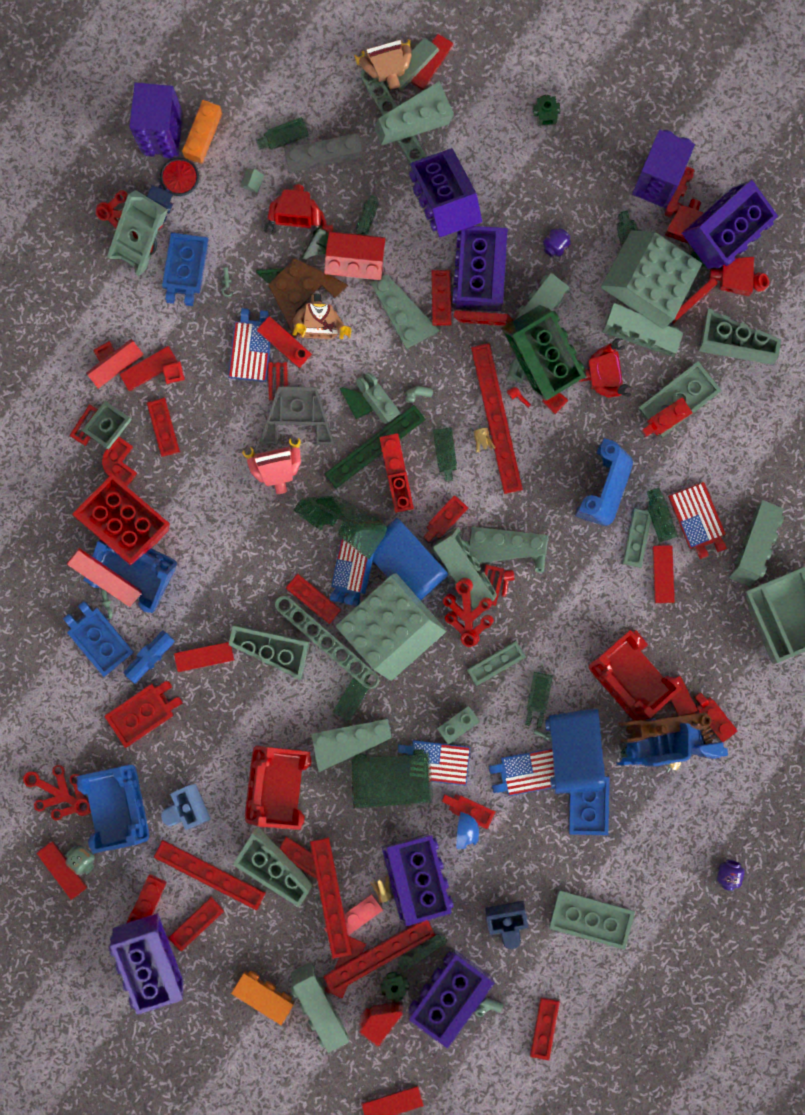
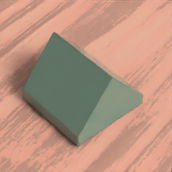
(252, 180)
(515, 372)

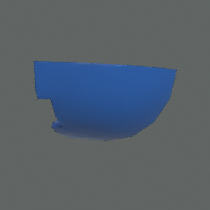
(467, 831)

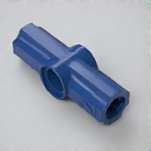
(149, 656)

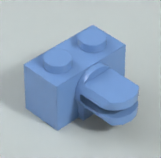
(187, 808)

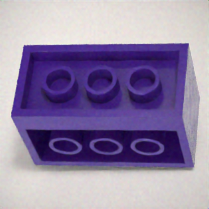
(156, 119)
(663, 168)
(445, 193)
(730, 225)
(490, 276)
(404, 883)
(146, 964)
(453, 1010)

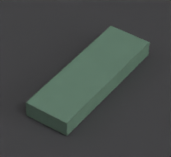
(420, 57)
(637, 538)
(496, 663)

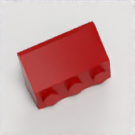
(354, 255)
(379, 1020)

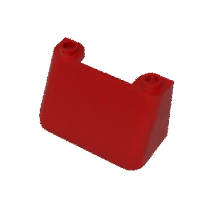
(633, 678)
(275, 787)

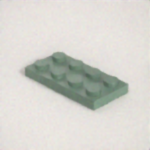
(693, 385)
(591, 919)

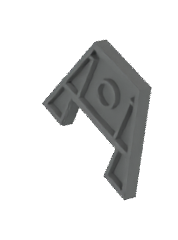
(297, 407)

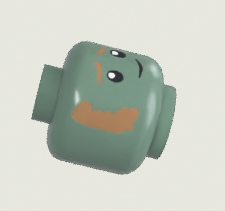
(80, 860)

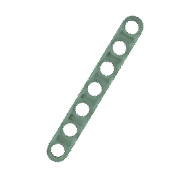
(387, 98)
(332, 650)

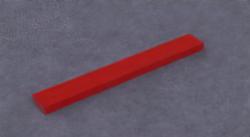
(496, 418)

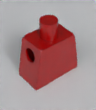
(683, 219)
(736, 276)

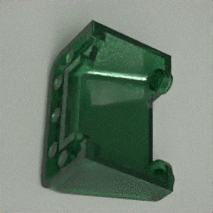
(358, 527)
(391, 780)

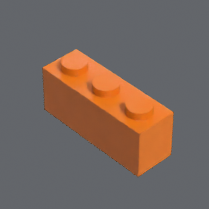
(202, 132)
(263, 997)

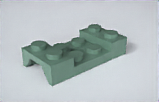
(144, 218)

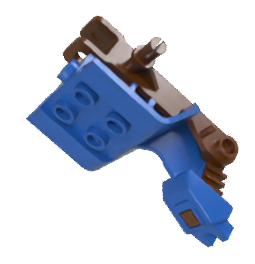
(670, 740)

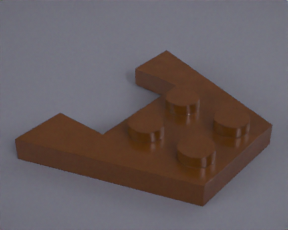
(297, 285)

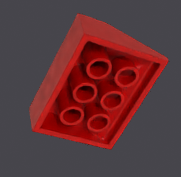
(122, 520)

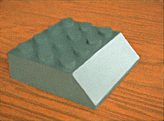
(651, 276)
(780, 615)
(391, 627)

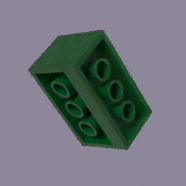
(544, 351)

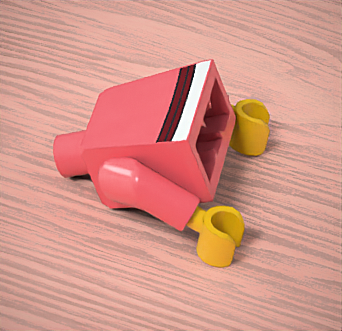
(275, 466)

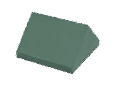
(106, 425)

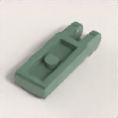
(377, 398)

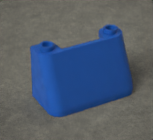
(604, 508)
(405, 555)
(148, 573)
(576, 751)
(115, 808)

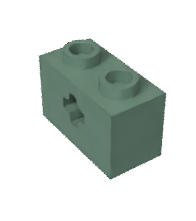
(458, 725)

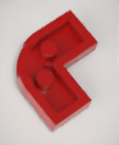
(113, 461)

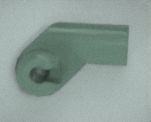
(418, 391)
(539, 563)
(486, 1005)

